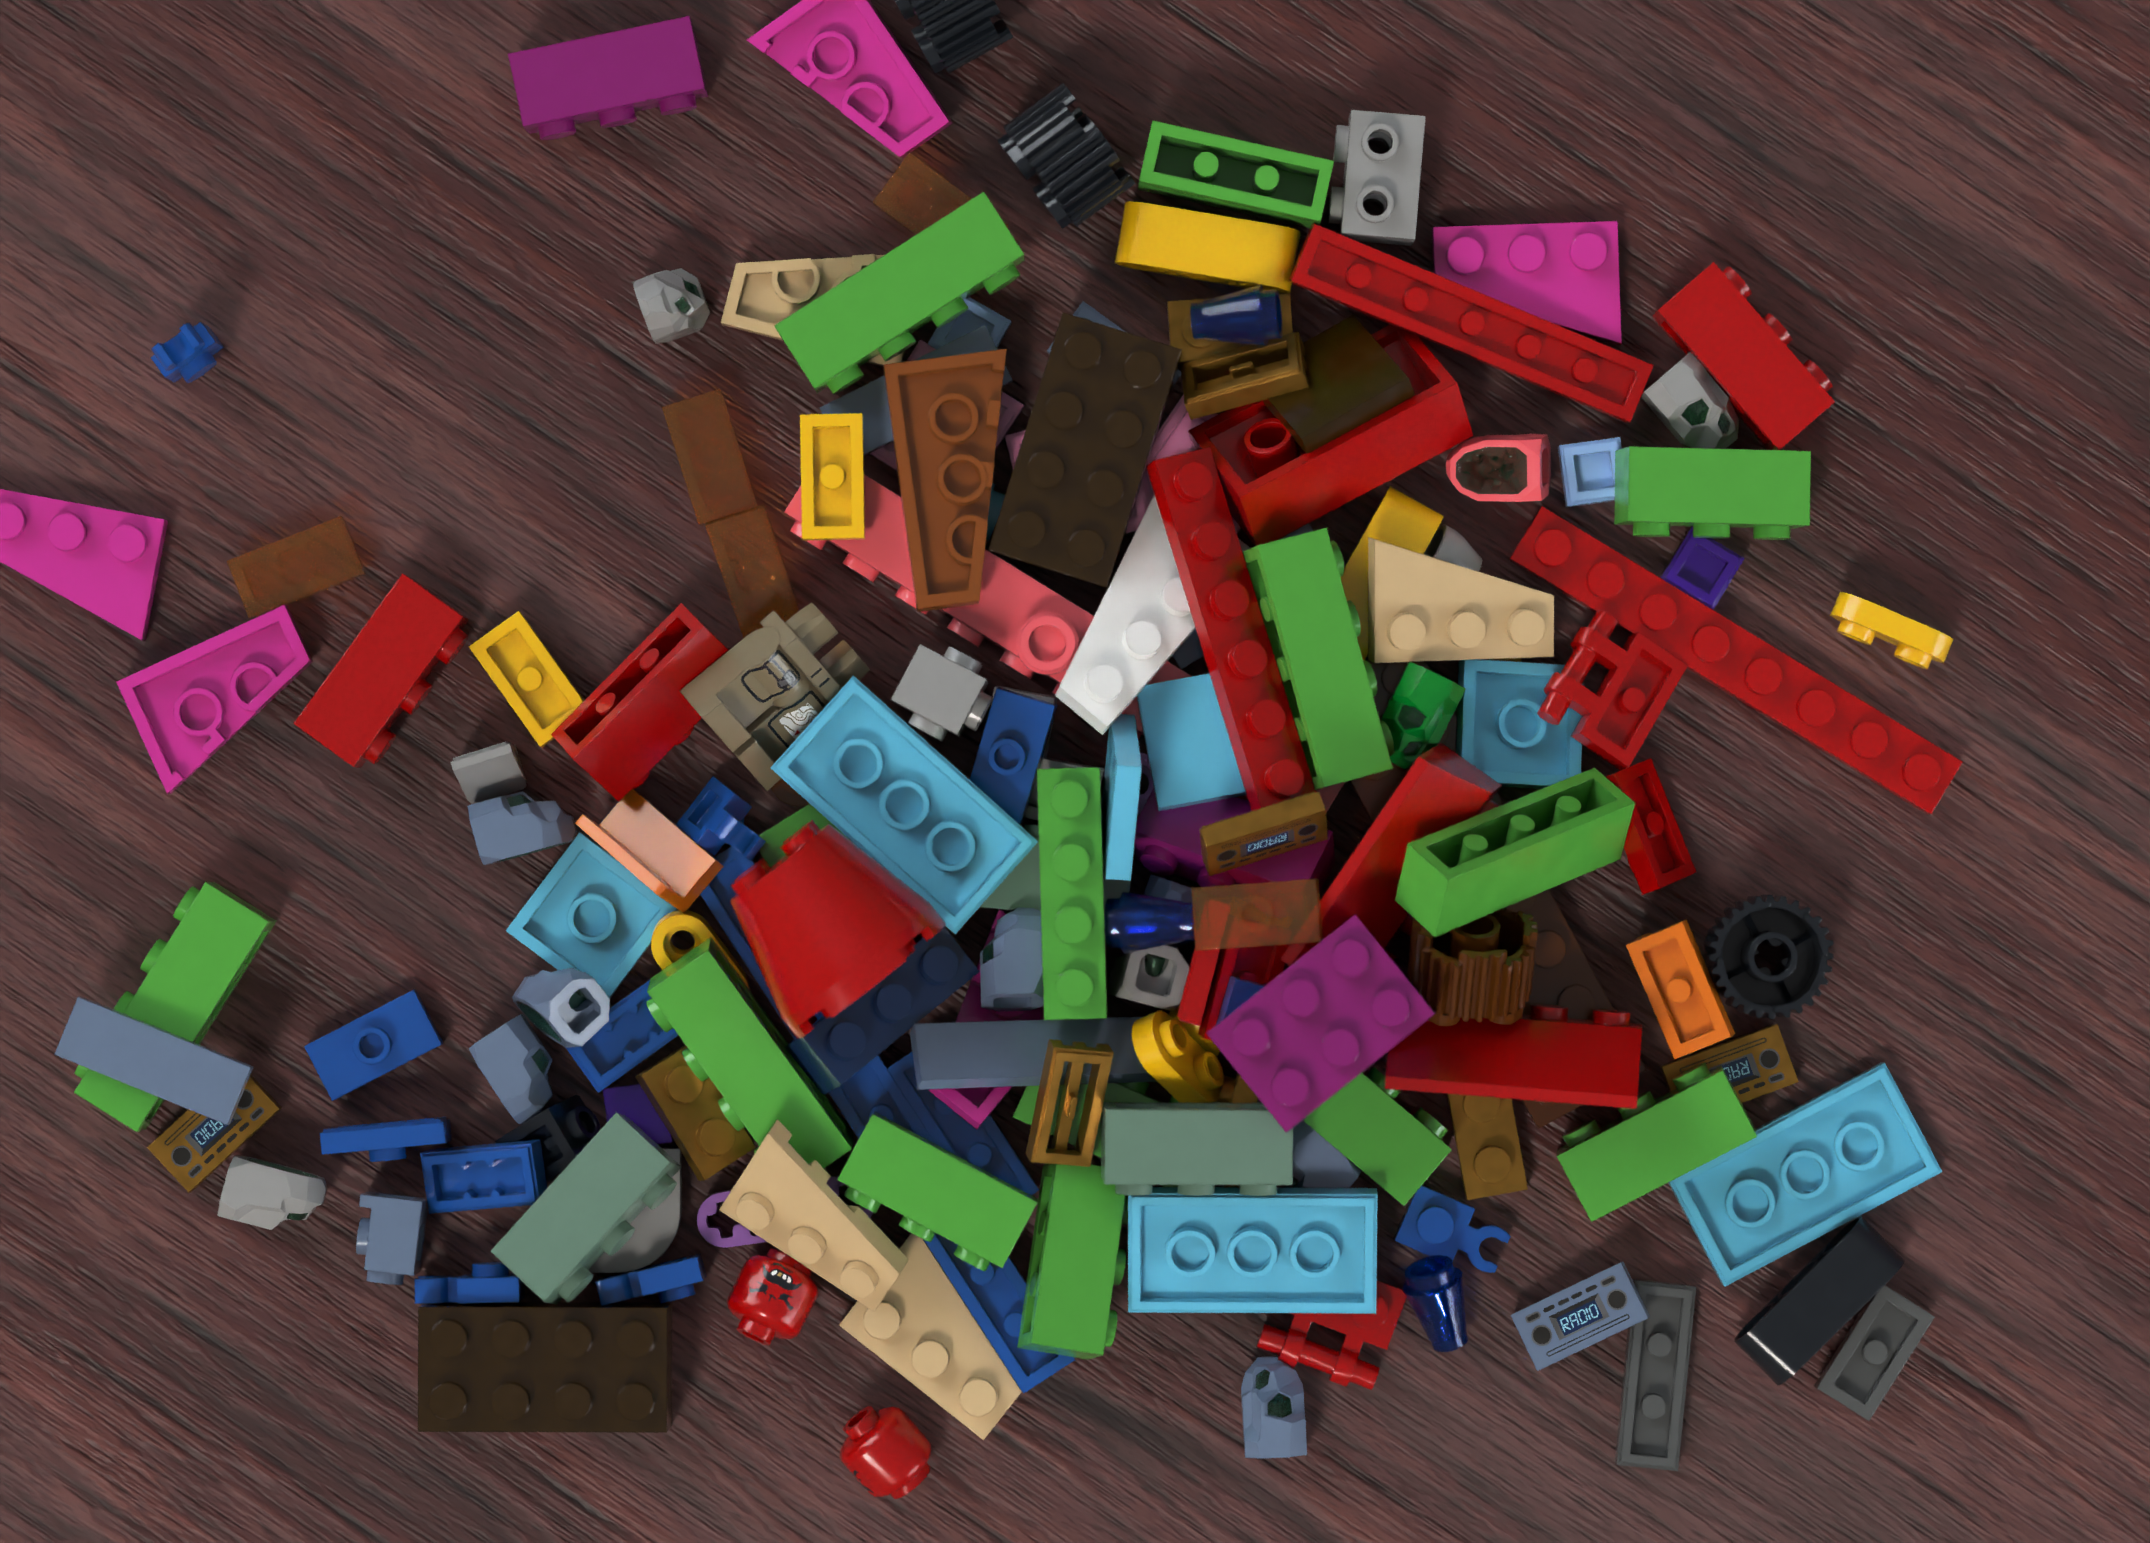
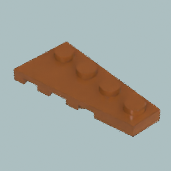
(945, 454)

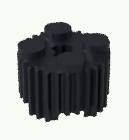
(955, 30)
(1066, 156)
(1777, 922)

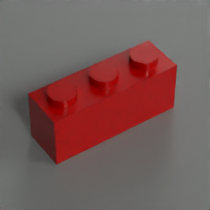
(1746, 356)
(383, 673)
(640, 706)

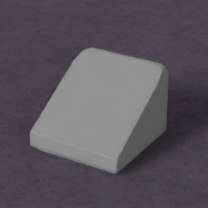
(489, 772)

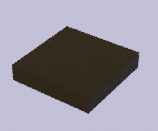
(1348, 386)

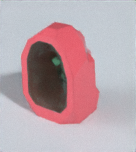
(1502, 467)

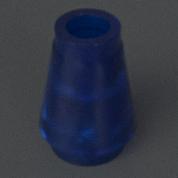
(1239, 317)
(1146, 922)
(1438, 1301)

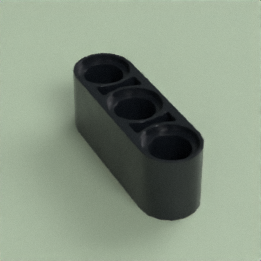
(1819, 1300)

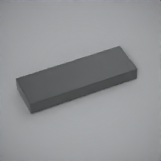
(1656, 1378)

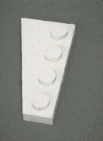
(1133, 630)

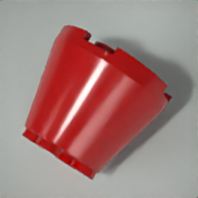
(827, 923)

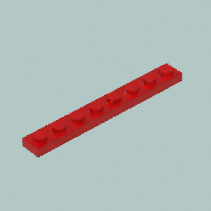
(1737, 661)

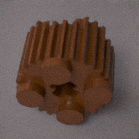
(1475, 968)

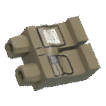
(772, 687)

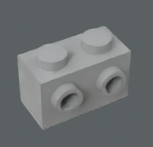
(1384, 178)
(943, 692)

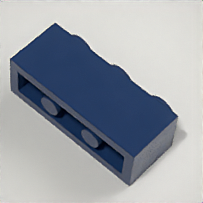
(884, 1013)

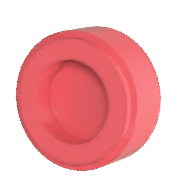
(1047, 643)

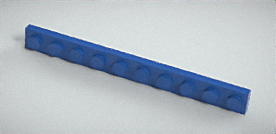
(992, 1295)

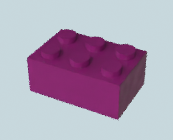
(1320, 1023)

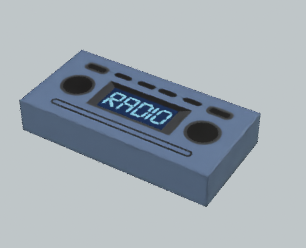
(1580, 1316)

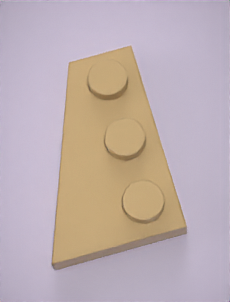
(773, 290)
(1450, 612)
(804, 1218)
(936, 1342)

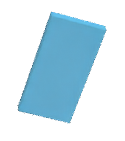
(904, 803)
(1806, 1174)
(1253, 1252)

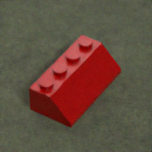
(1280, 488)
(1431, 797)
(1532, 1059)

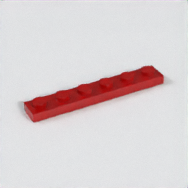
(1470, 323)
(1230, 628)

